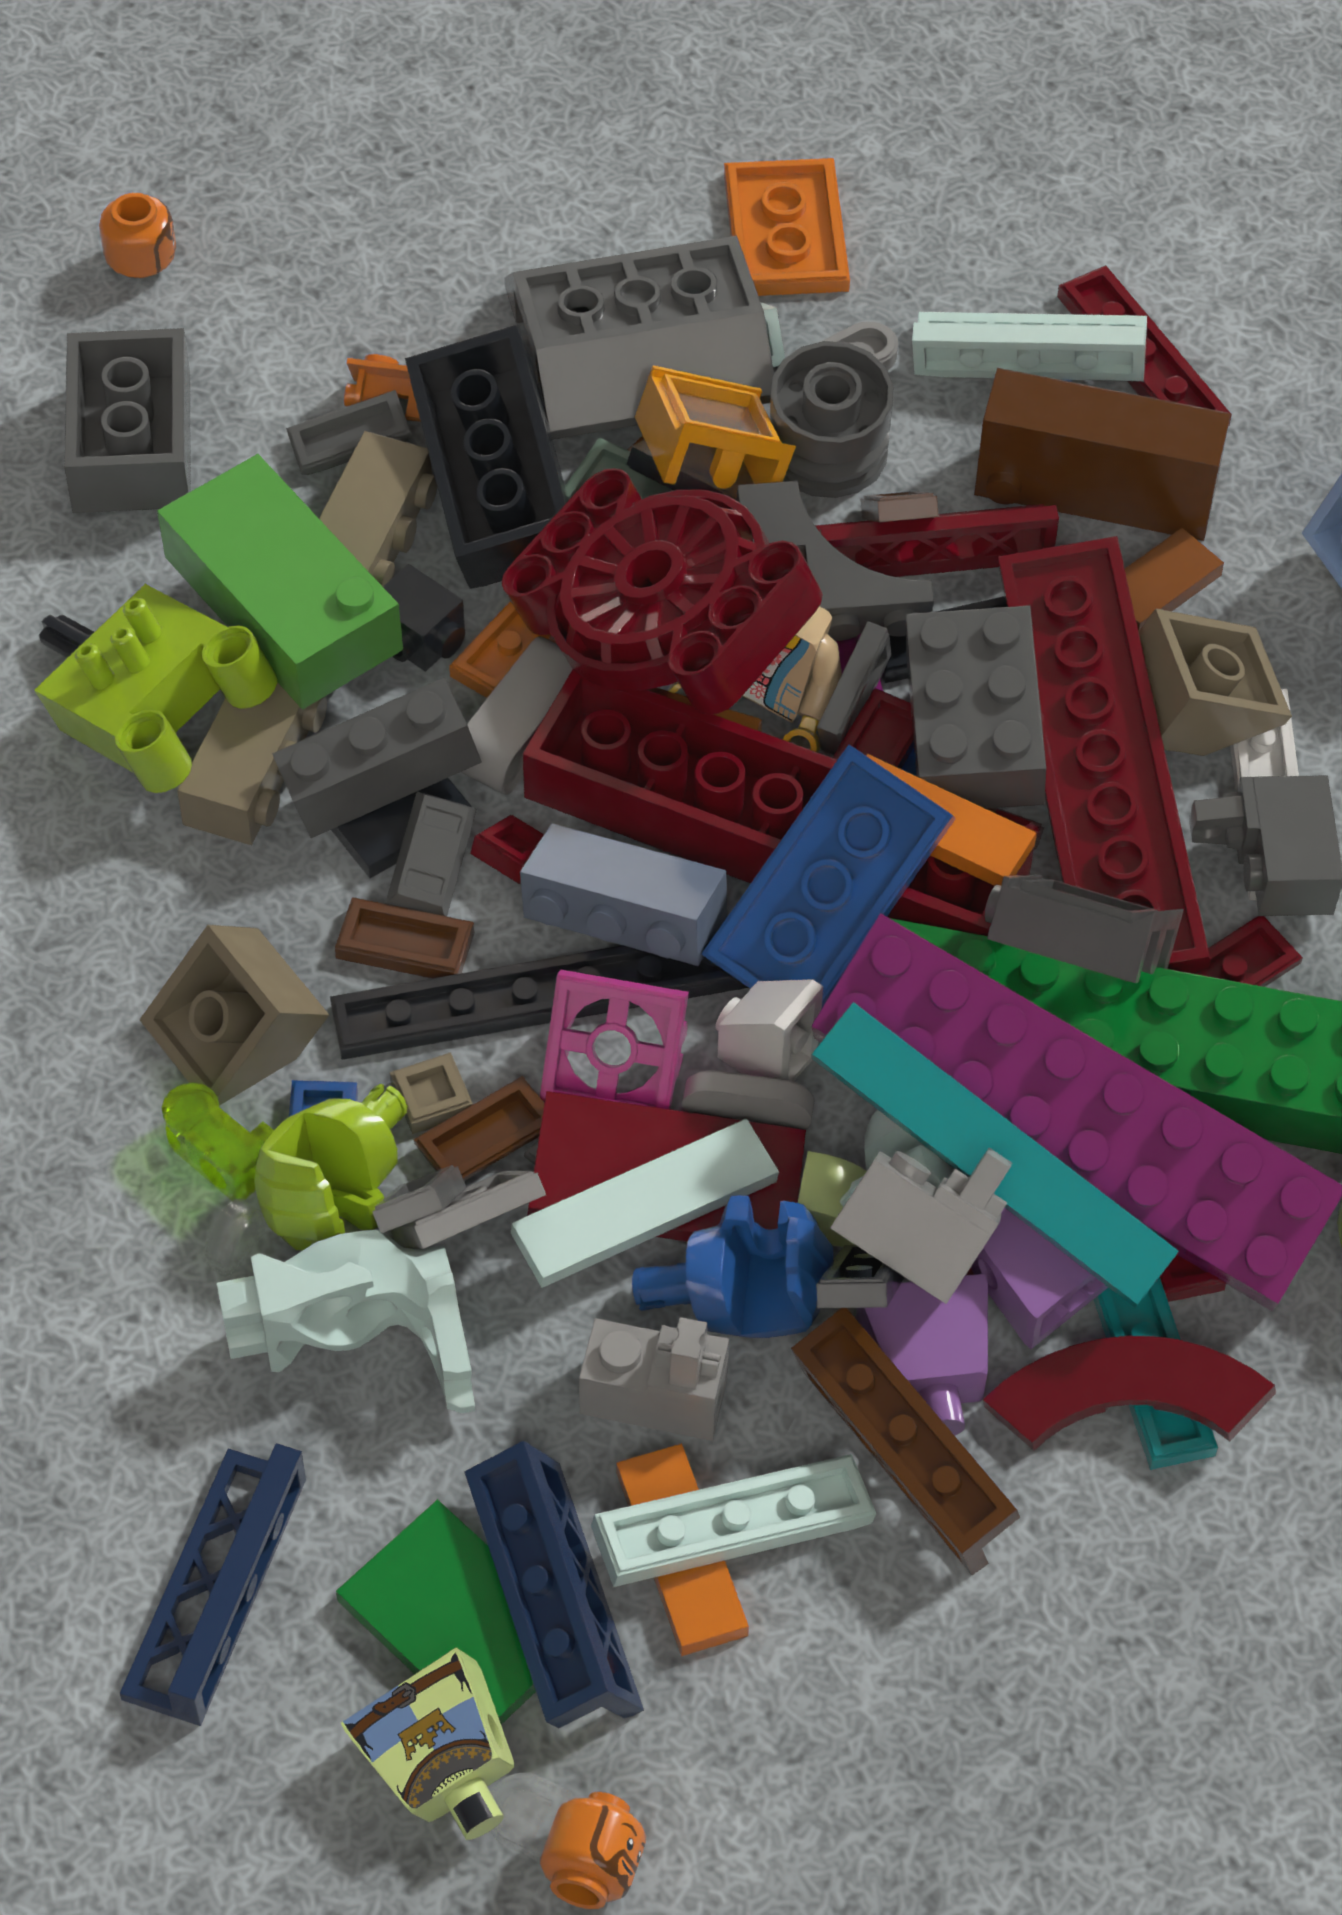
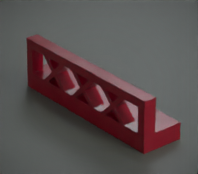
(944, 542)

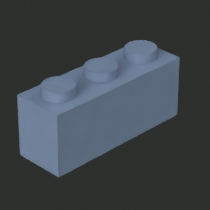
(624, 894)

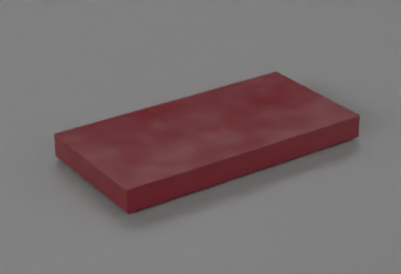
(598, 1139)

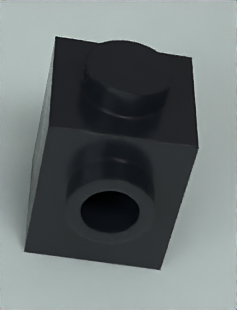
(428, 617)

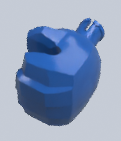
(744, 1275)

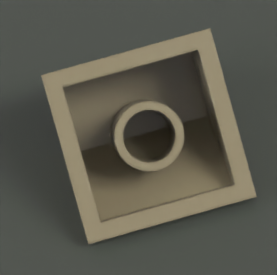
(1209, 682)
(233, 1011)

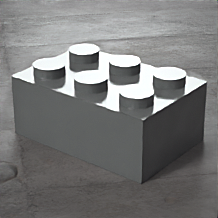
(127, 419)
(977, 705)

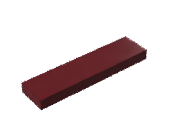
(1166, 370)

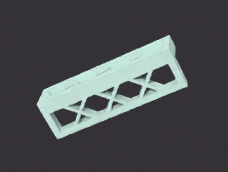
(1030, 344)

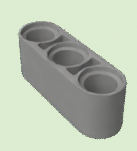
(514, 713)

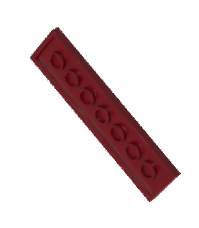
(1102, 737)

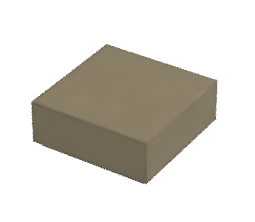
(431, 1091)

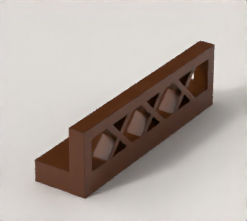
(905, 1437)

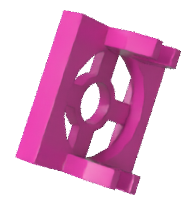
(663, 1004)

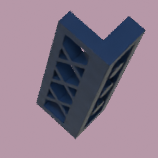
(230, 1589)
(548, 1590)

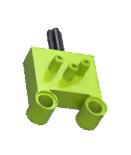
(145, 678)

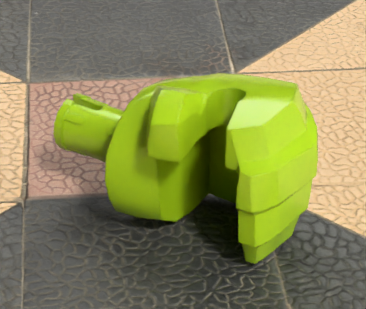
(328, 1166)

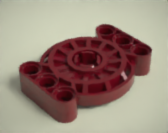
(662, 590)

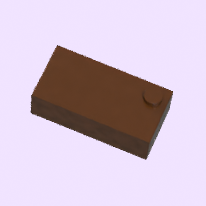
(1100, 453)

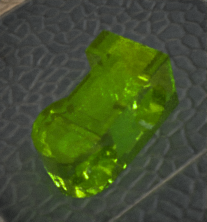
(213, 1139)

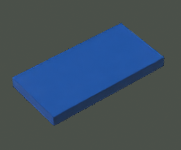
(830, 877)

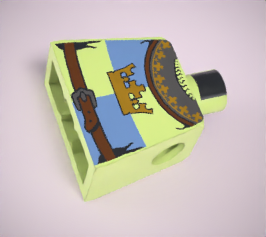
(438, 1743)

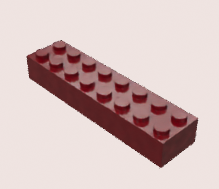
(704, 790)

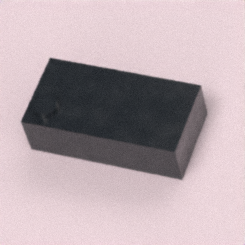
(488, 448)

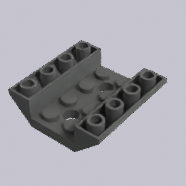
(615, 316)

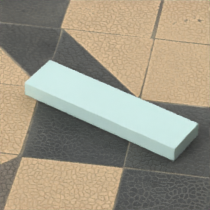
(643, 1203)
(732, 1520)

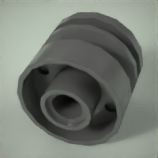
(837, 413)

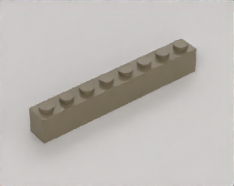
(374, 516)

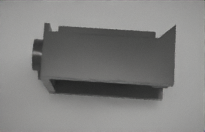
(1081, 926)

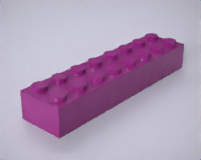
(1145, 1144)

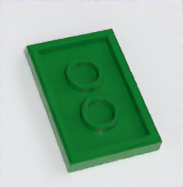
(441, 1593)

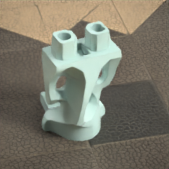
(343, 1297)

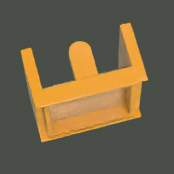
(710, 413)

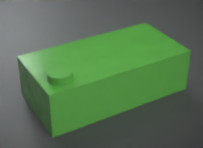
(283, 576)

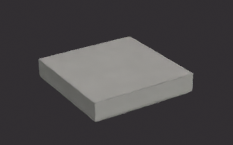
(472, 1207)

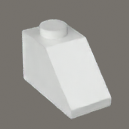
(771, 1028)

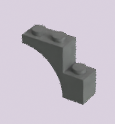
(848, 589)

